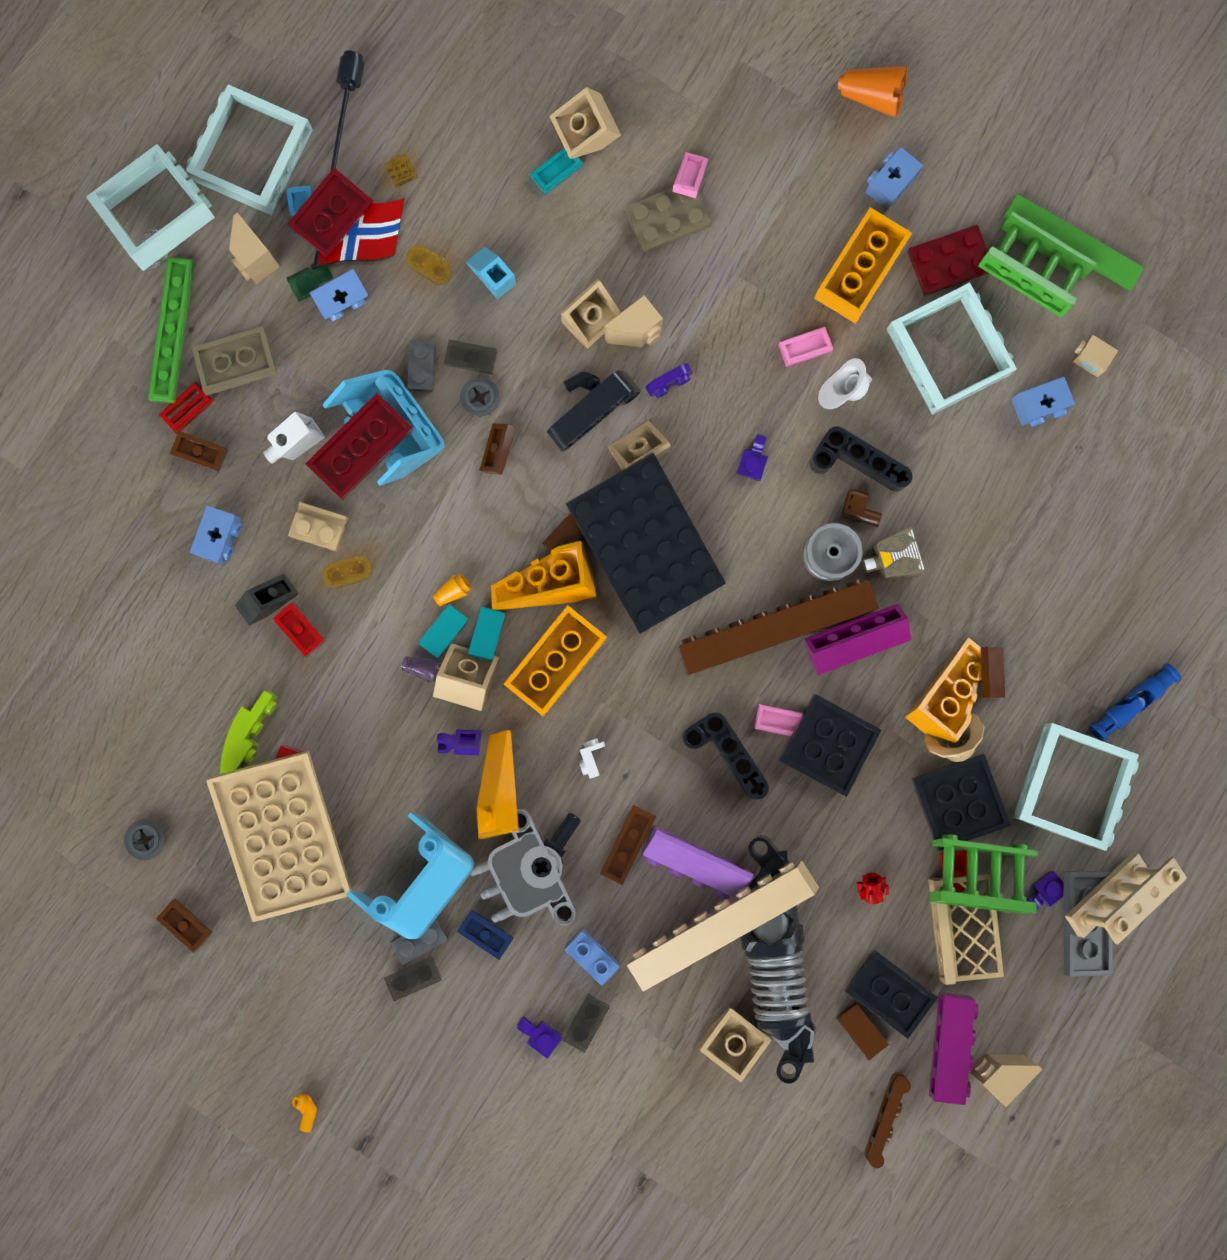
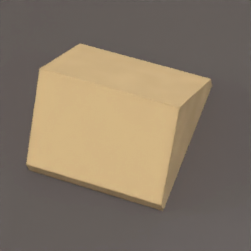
(590, 313)
(638, 444)

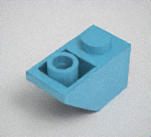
(492, 272)

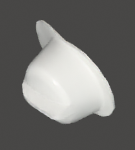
(846, 384)

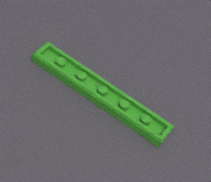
(1109, 262)
(171, 330)

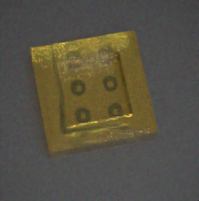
(401, 170)

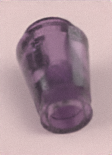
(421, 667)

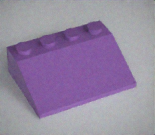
(695, 862)

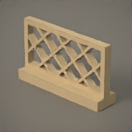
(945, 937)

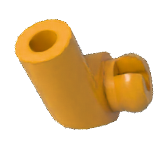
(307, 1108)

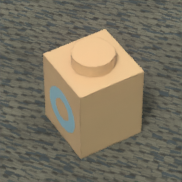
(1094, 355)

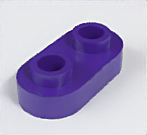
(661, 385)

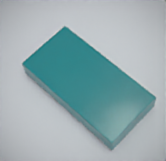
(555, 171)
(443, 631)
(486, 634)

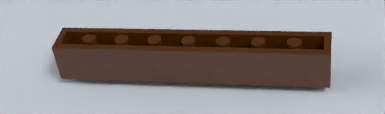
(777, 628)

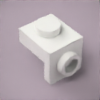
(588, 763)

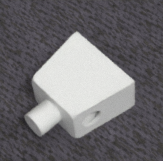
(293, 438)

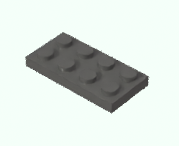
(1094, 952)

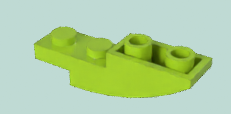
(238, 745)

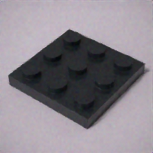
(830, 745)
(961, 800)

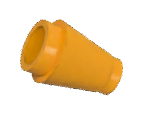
(452, 589)

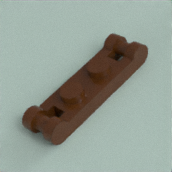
(882, 1128)

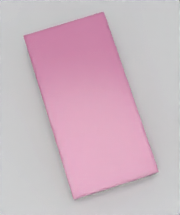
(690, 175)
(805, 346)
(776, 720)

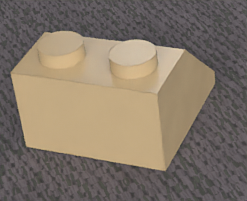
(585, 124)
(250, 254)
(635, 326)
(464, 678)
(733, 1044)
(1005, 1074)

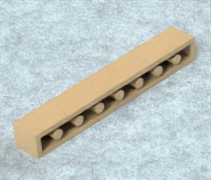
(723, 925)

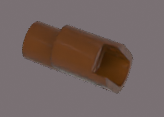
(857, 509)

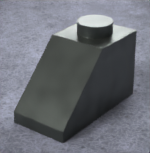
(265, 599)

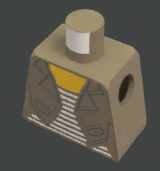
(896, 557)

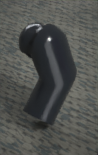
(583, 380)

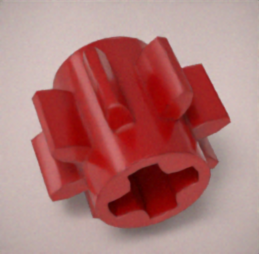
(873, 888)

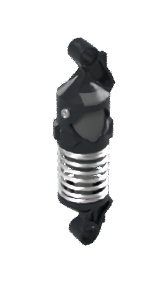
(774, 954)

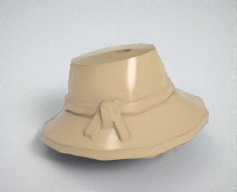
(961, 749)

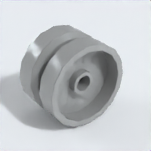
(839, 539)

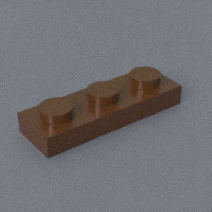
(627, 845)

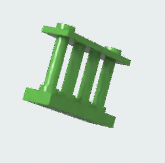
(1027, 281)
(970, 896)

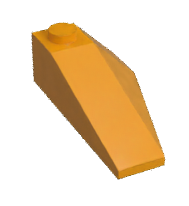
(553, 580)
(949, 699)
(497, 791)

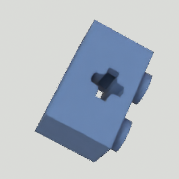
(903, 168)
(347, 282)
(1054, 393)
(216, 522)
(592, 956)

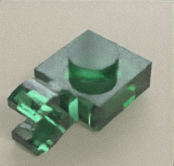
(305, 282)

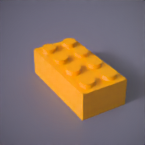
(862, 265)
(555, 661)

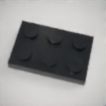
(891, 994)

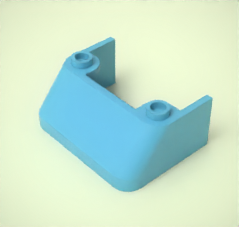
(418, 446)
(430, 890)

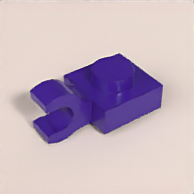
(752, 462)
(463, 742)
(1048, 890)
(542, 1038)

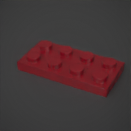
(359, 446)

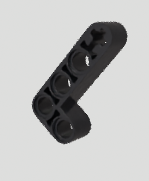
(592, 409)
(862, 464)
(731, 758)

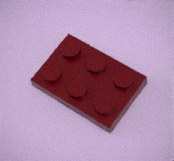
(330, 213)
(948, 260)

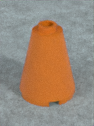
(876, 87)

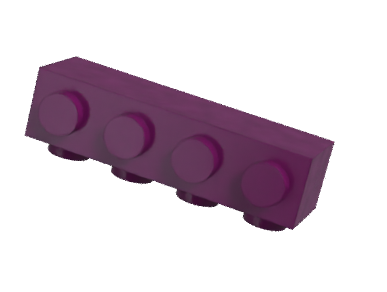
(858, 639)
(952, 1048)

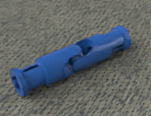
(1124, 711)

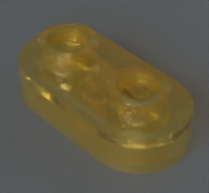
(430, 264)
(347, 571)

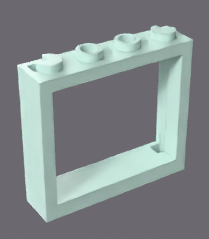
(283, 168)
(130, 180)
(983, 322)
(1038, 771)

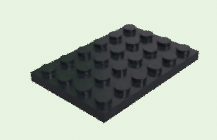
(645, 543)

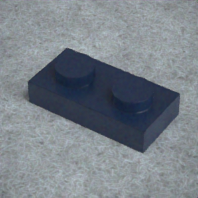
(485, 934)

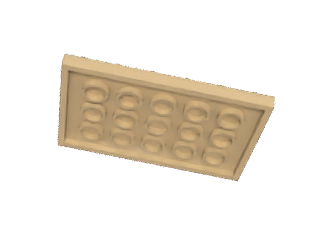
(279, 836)

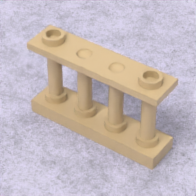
(1116, 887)

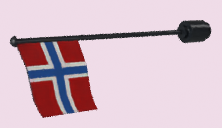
(378, 229)

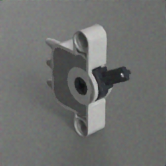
(517, 874)

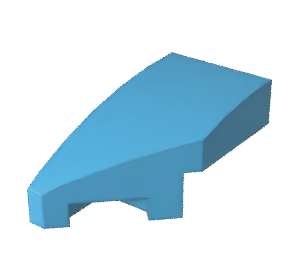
(297, 197)

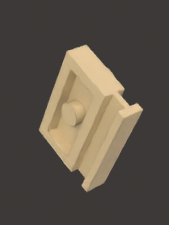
(318, 526)

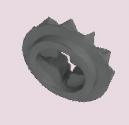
(482, 386)
(134, 834)

